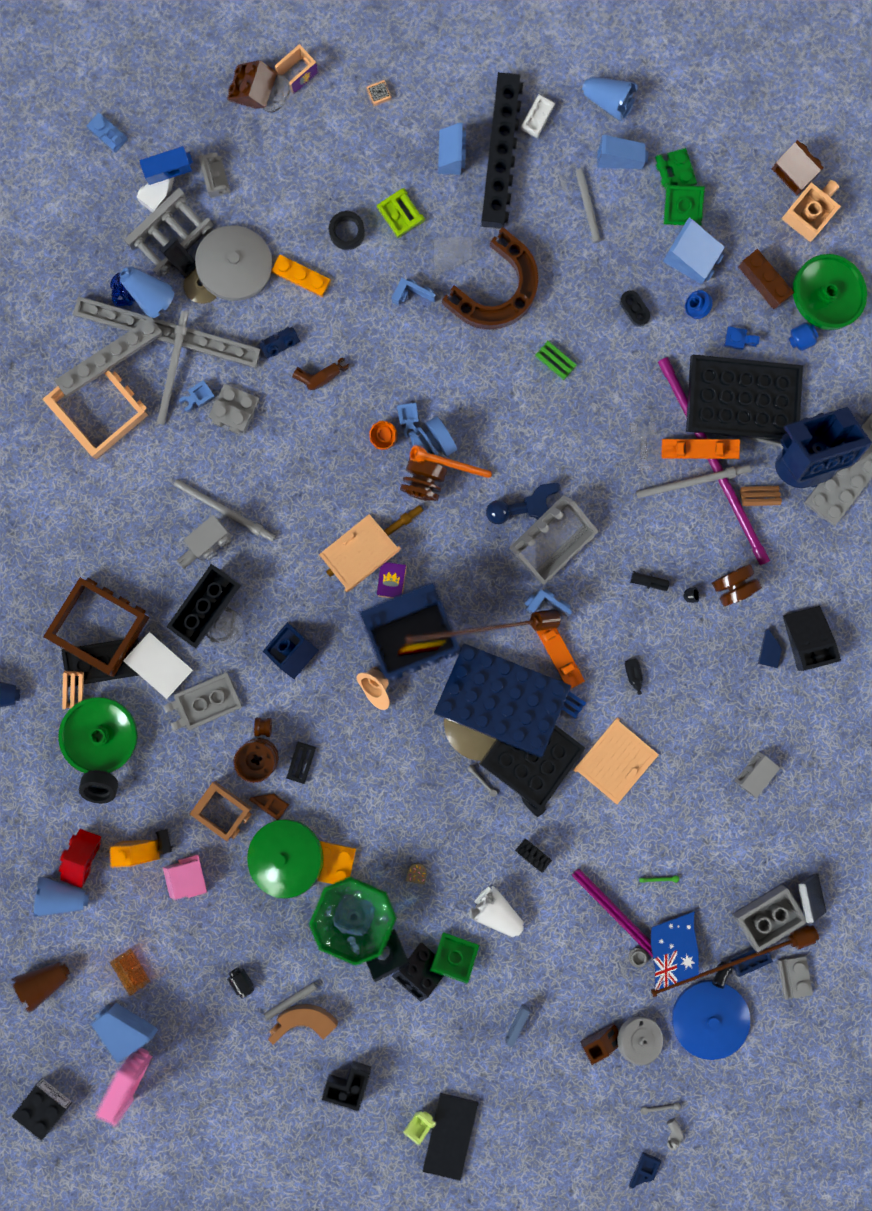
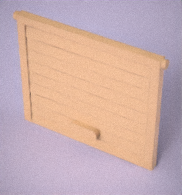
(359, 552)
(616, 761)

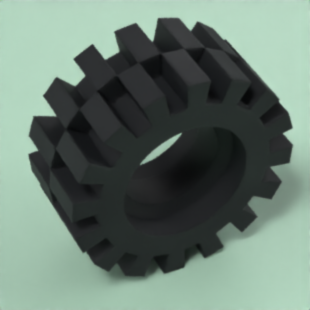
(533, 855)

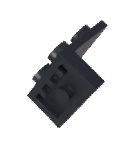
(417, 976)

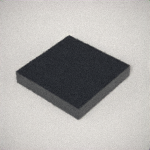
(812, 898)

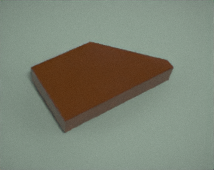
(271, 804)

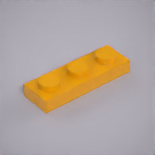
(300, 275)

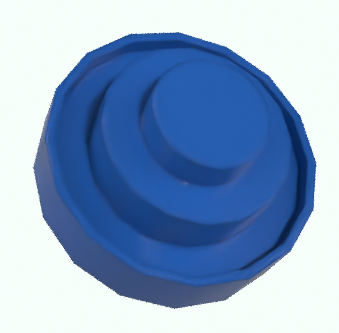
(698, 304)

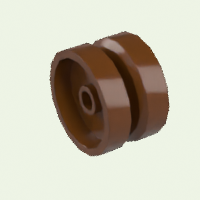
(736, 585)

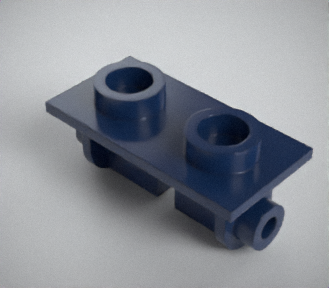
(272, 346)

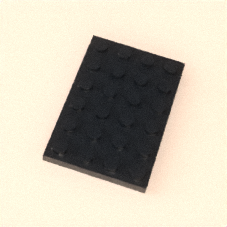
(742, 397)

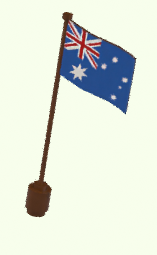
(677, 952)

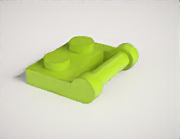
(395, 215)

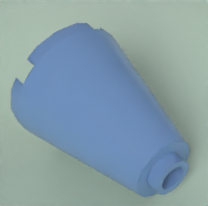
(611, 95)
(147, 291)
(57, 898)

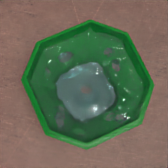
(348, 938)

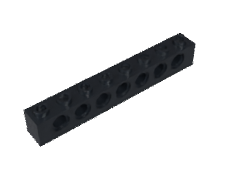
(506, 84)

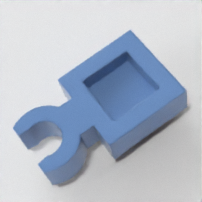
(198, 394)
(408, 415)

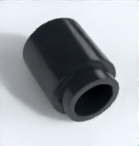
(240, 982)

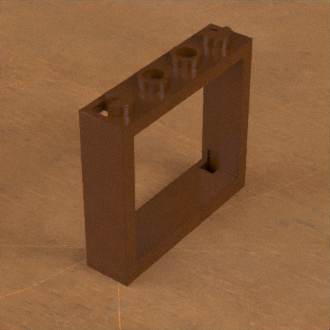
(126, 644)

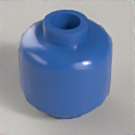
(803, 336)

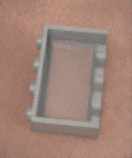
(554, 539)

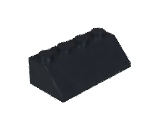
(203, 606)

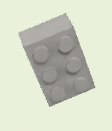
(770, 918)

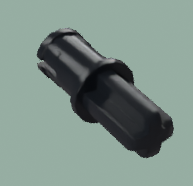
(649, 581)

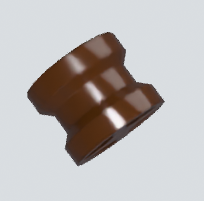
(263, 727)

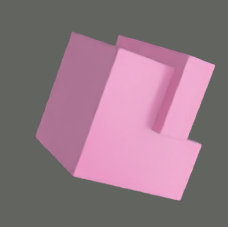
(185, 878)

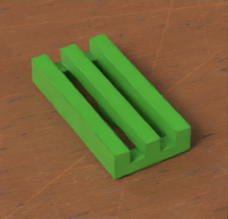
(543, 350)

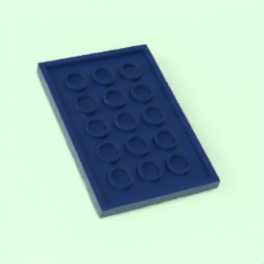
(502, 700)

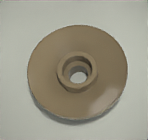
(194, 292)

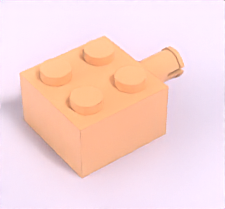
(812, 210)

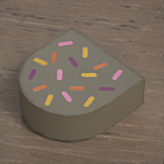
(416, 873)

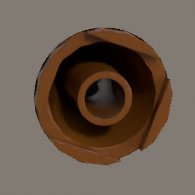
(39, 984)

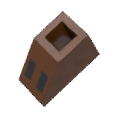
(601, 1044)

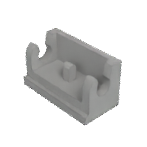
(214, 175)
(757, 774)

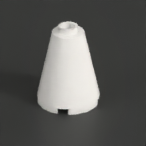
(496, 913)

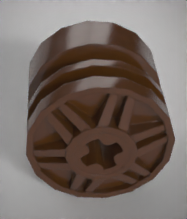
(422, 483)
(252, 770)

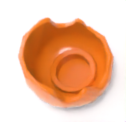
(383, 435)

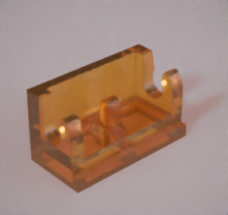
(130, 971)

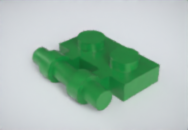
(680, 166)

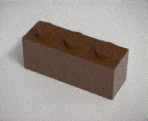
(765, 279)

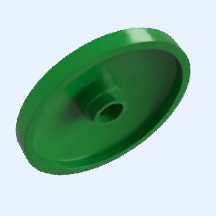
(829, 292)
(98, 735)
(285, 858)

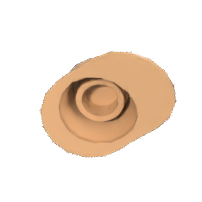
(375, 687)

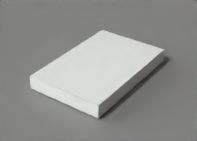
(158, 665)

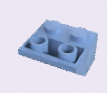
(452, 149)

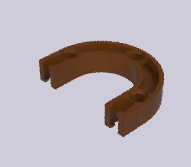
(507, 313)

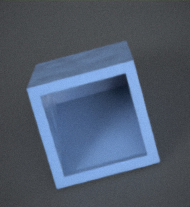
(695, 252)
(122, 1030)

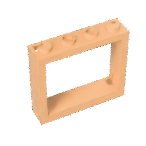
(56, 394)

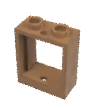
(205, 799)

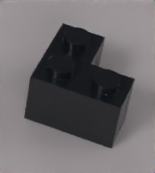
(350, 1091)

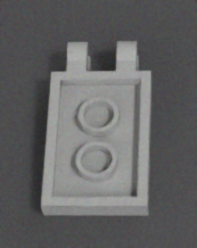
(204, 702)

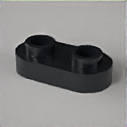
(635, 308)

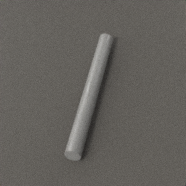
(588, 205)

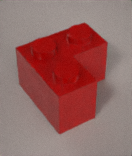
(79, 857)

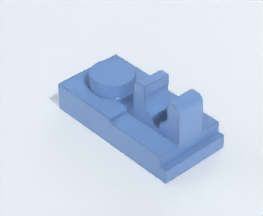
(107, 132)

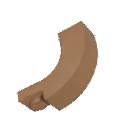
(303, 1015)

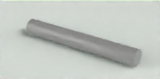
(290, 1001)

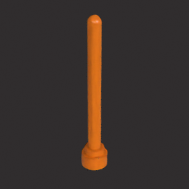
(420, 454)

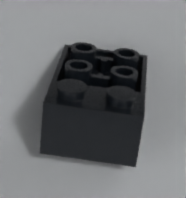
(811, 639)

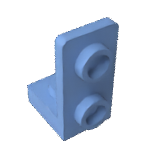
(401, 291)

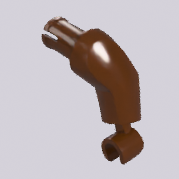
(320, 378)

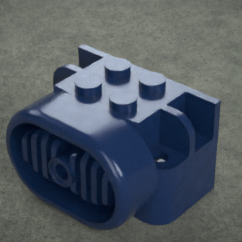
(820, 448)

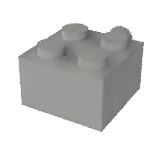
(205, 541)

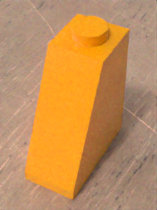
(134, 852)

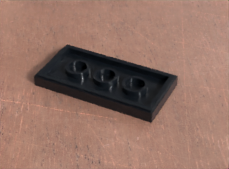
(103, 652)
(450, 1136)

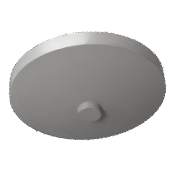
(233, 263)

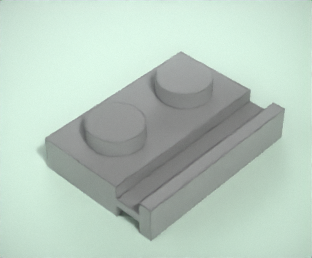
(795, 977)

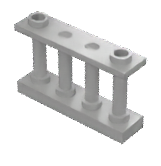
(164, 214)

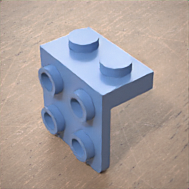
(534, 601)

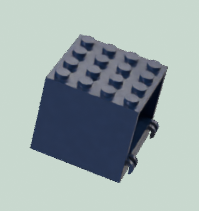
(408, 614)

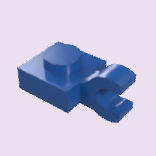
(737, 338)

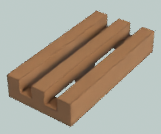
(760, 493)

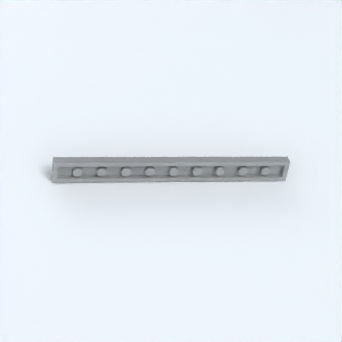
(193, 340)

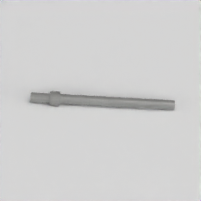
(180, 331)
(730, 472)
(257, 528)

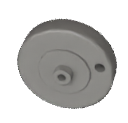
(640, 1040)

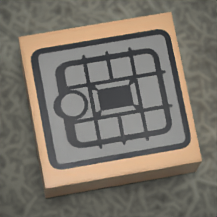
(378, 93)

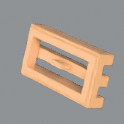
(65, 704)

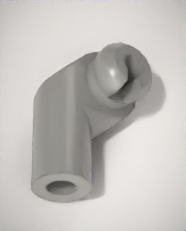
(675, 1136)

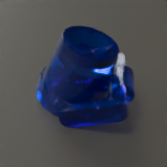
(119, 290)

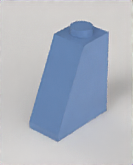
(621, 153)

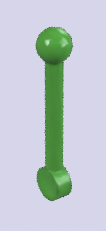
(675, 879)

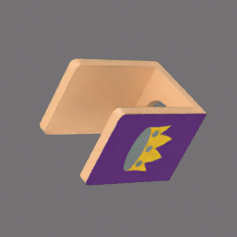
(290, 60)
(391, 580)

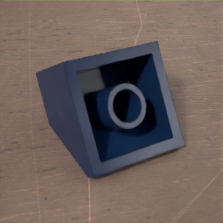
(290, 650)

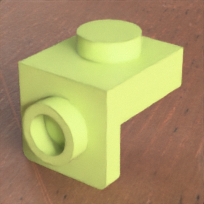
(419, 1126)

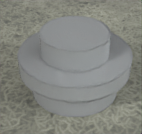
(638, 957)

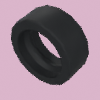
(346, 215)
(98, 778)

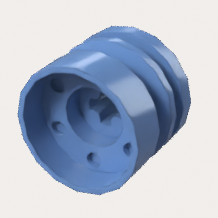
(435, 439)

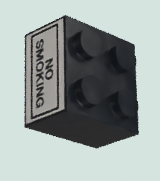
(41, 1109)

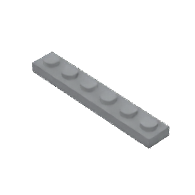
(108, 357)

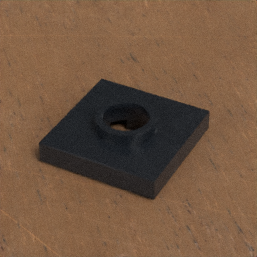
(395, 961)

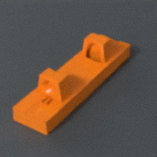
(700, 449)
(560, 657)

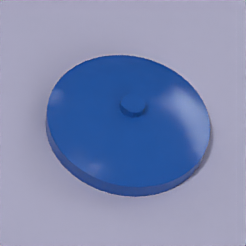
(710, 1020)

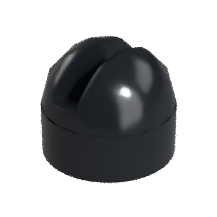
(691, 595)

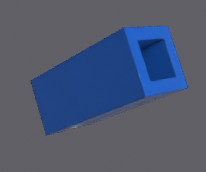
(166, 165)

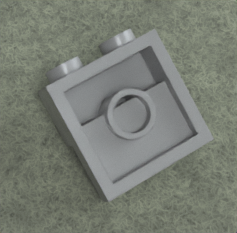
(233, 409)

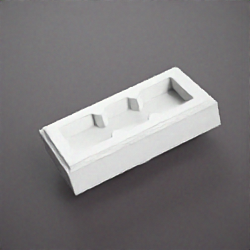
(537, 116)

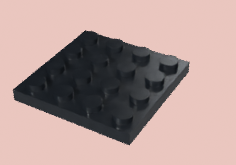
(531, 775)

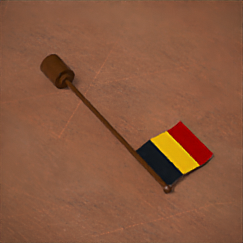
(539, 621)

